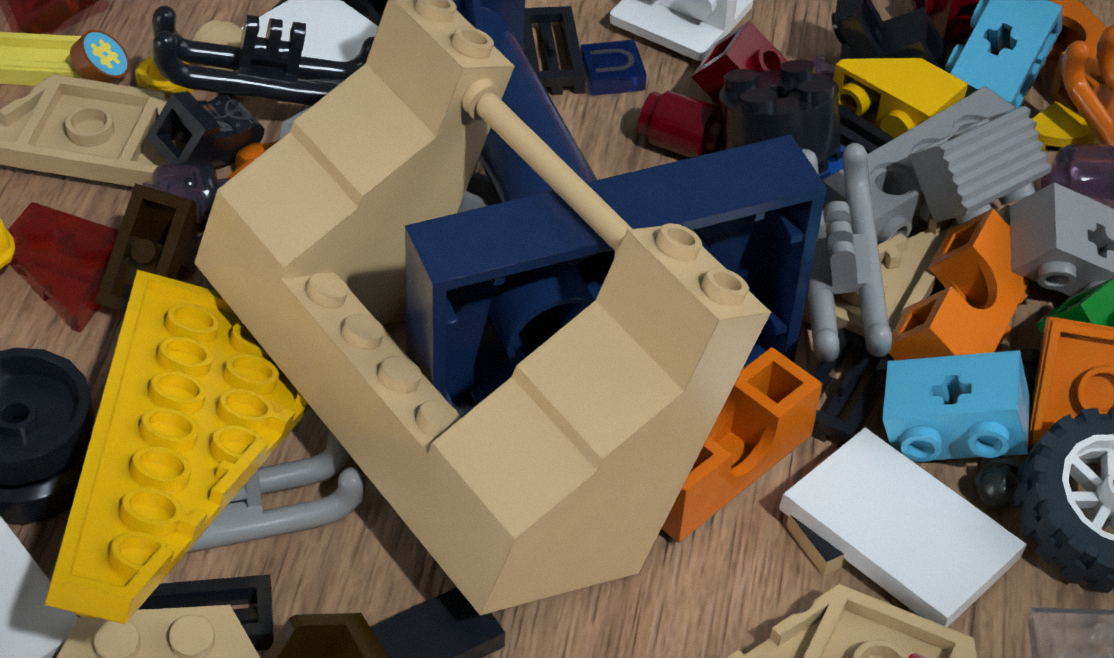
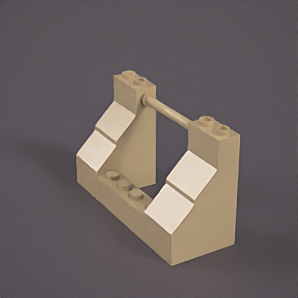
(597, 427)

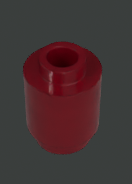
(681, 124)

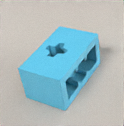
(1022, 25)
(957, 406)

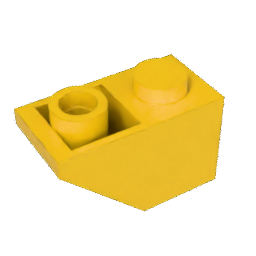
(896, 91)

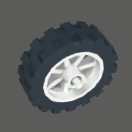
(1069, 522)

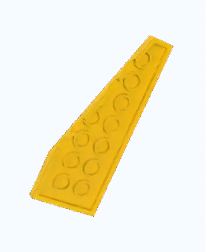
(173, 442)

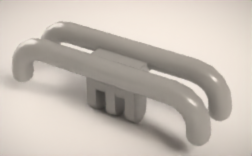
(848, 262)
(247, 521)

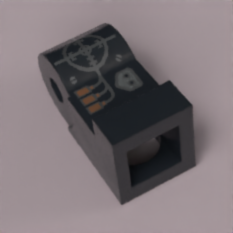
(210, 129)

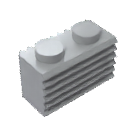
(981, 165)

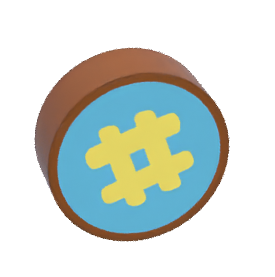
(99, 57)

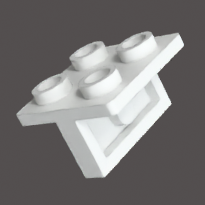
(681, 25)

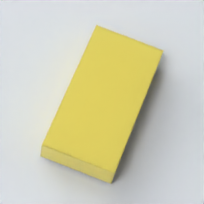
(35, 57)

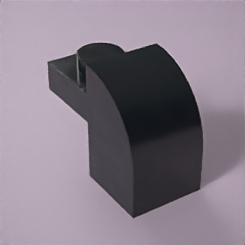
(868, 36)

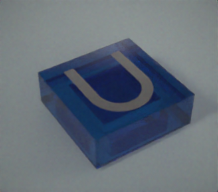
(613, 67)

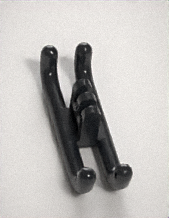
(263, 66)

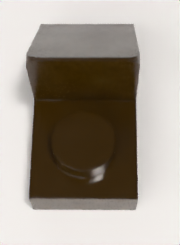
(153, 237)

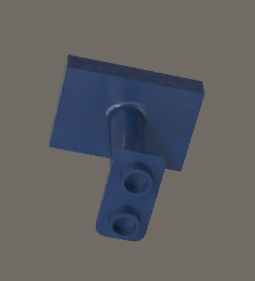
(515, 272)

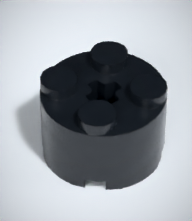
(780, 104)

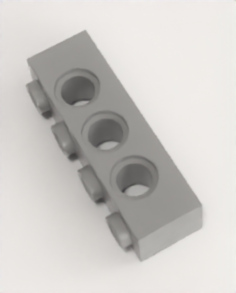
(894, 187)

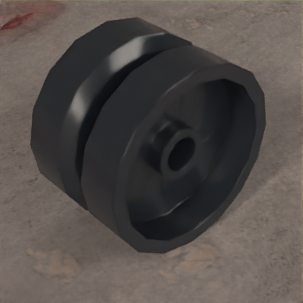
(42, 433)

